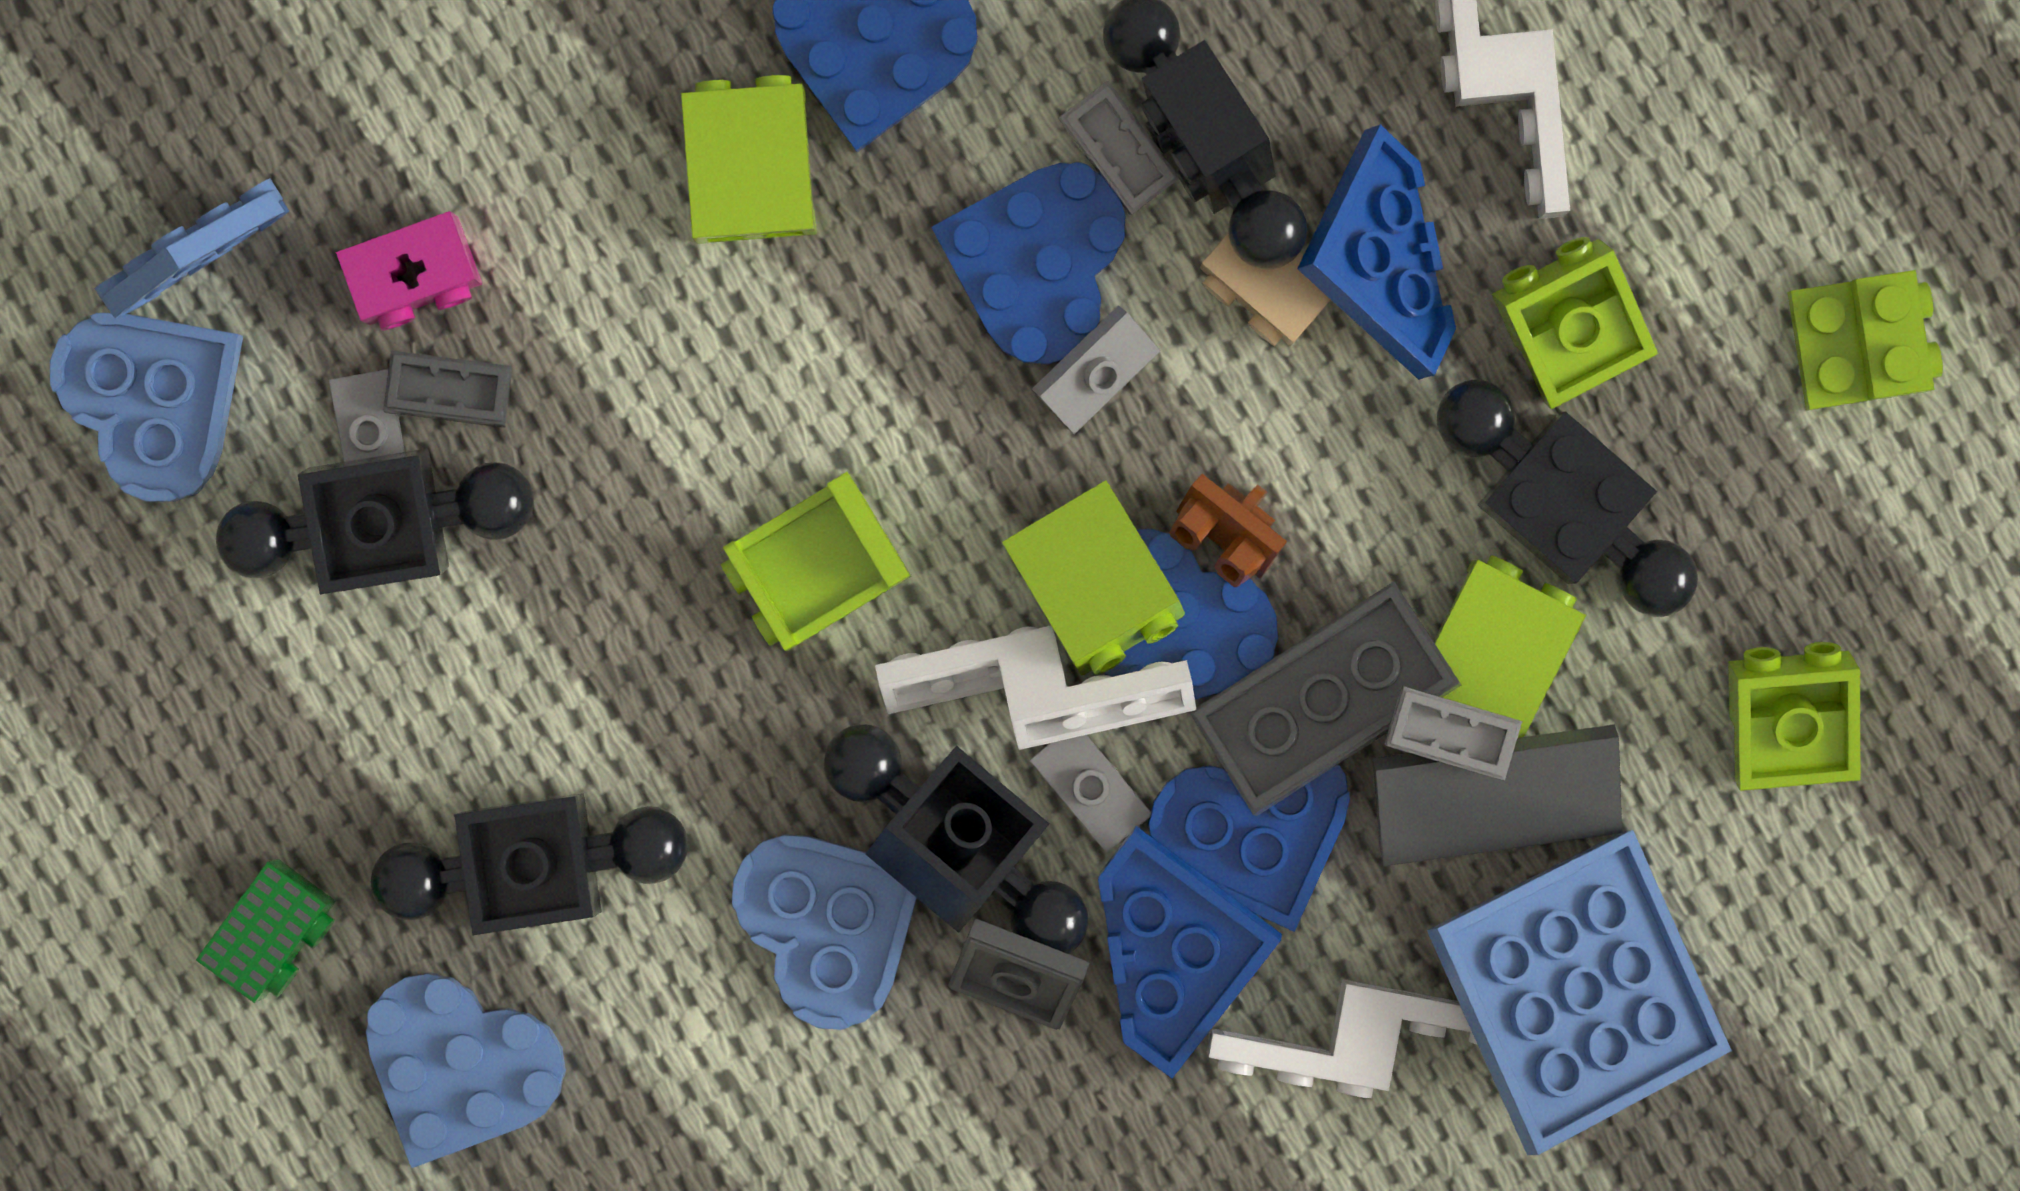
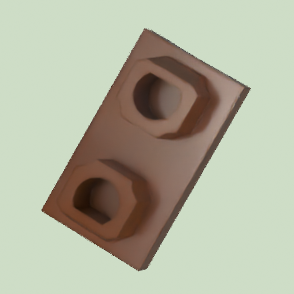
(1231, 523)

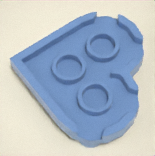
(191, 249)
(152, 395)
(829, 922)
(458, 1069)

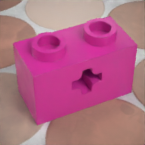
(376, 264)

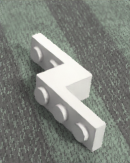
(1505, 71)
(1035, 686)
(1360, 1044)

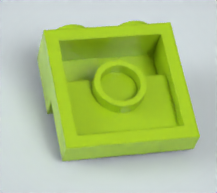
(1574, 320)
(1864, 340)
(1795, 717)

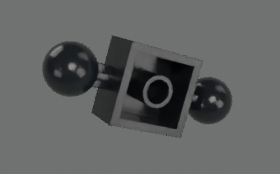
(1209, 129)
(1567, 498)
(374, 521)
(955, 837)
(528, 863)

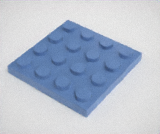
(1579, 992)

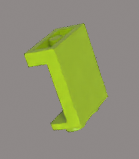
(748, 160)
(814, 564)
(1095, 580)
(1506, 640)

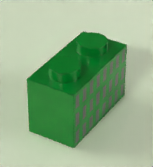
(268, 931)

